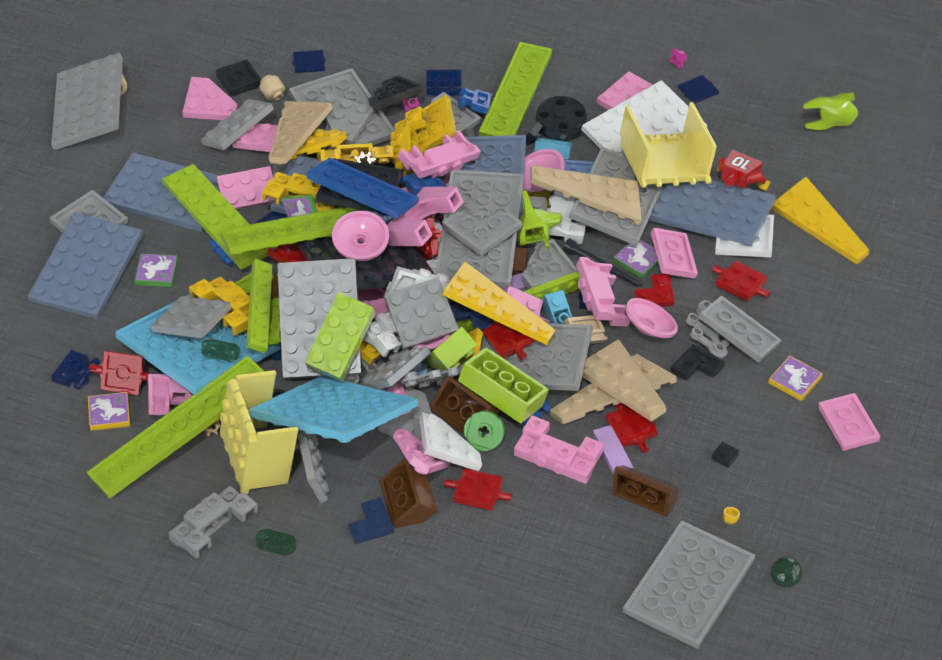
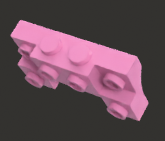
(440, 159)
(597, 292)
(164, 392)
(556, 454)

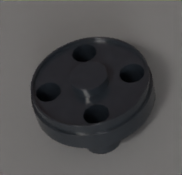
(561, 117)

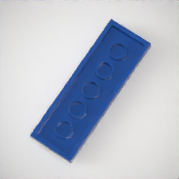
(362, 188)

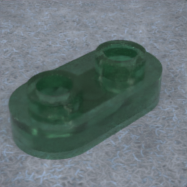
(220, 350)
(277, 541)

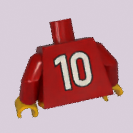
(742, 171)

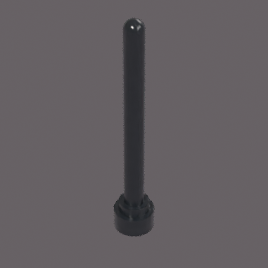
(572, 247)

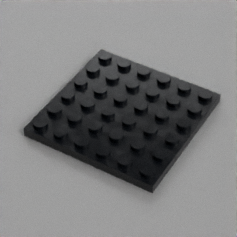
(369, 273)

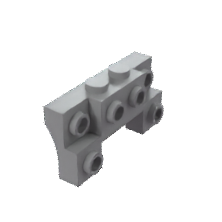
(209, 517)

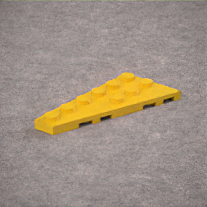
(814, 214)
(485, 297)

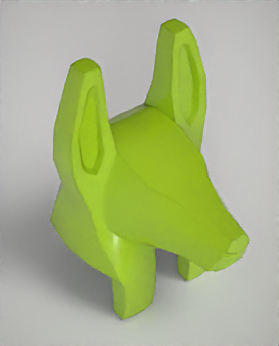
(833, 111)
(536, 223)

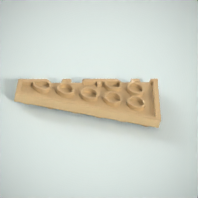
(295, 127)
(593, 190)
(619, 376)
(594, 398)

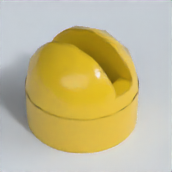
(731, 515)

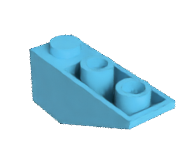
(556, 307)

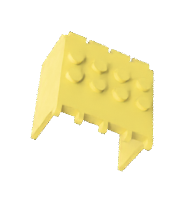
(666, 156)
(258, 457)

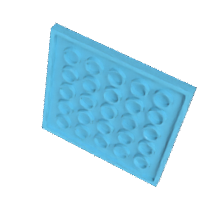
(181, 355)
(333, 408)

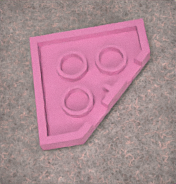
(207, 101)
(413, 451)

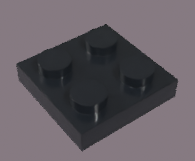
(238, 77)

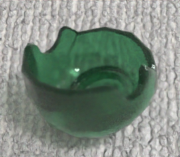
(786, 572)

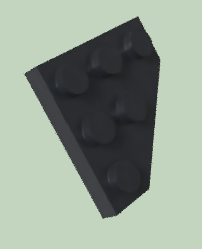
(394, 92)

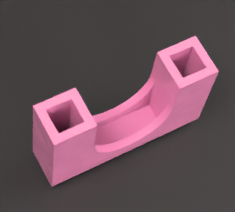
(411, 228)

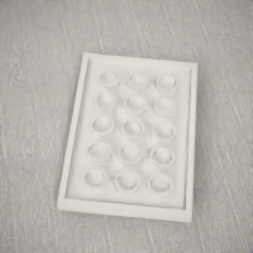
(655, 109)

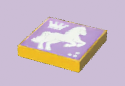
(795, 378)
(108, 411)

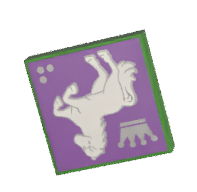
(299, 205)
(637, 259)
(156, 270)

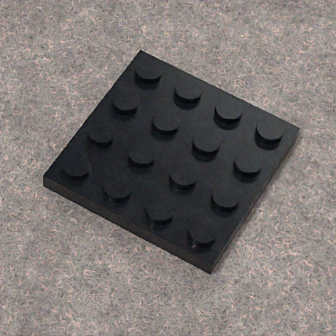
(387, 174)

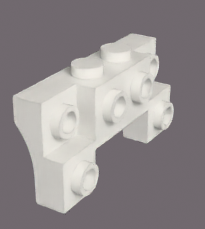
(566, 228)
(406, 278)
(383, 334)

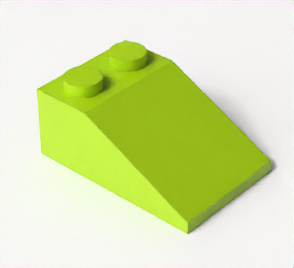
(451, 351)

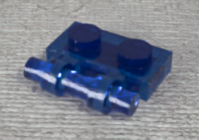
(443, 78)
(70, 368)

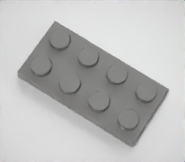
(236, 124)
(740, 329)
(313, 469)

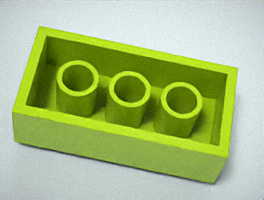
(340, 337)
(503, 385)

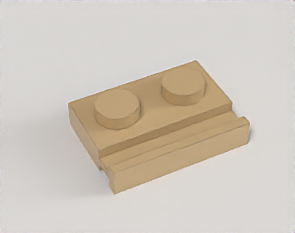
(598, 330)

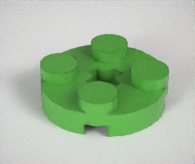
(475, 437)

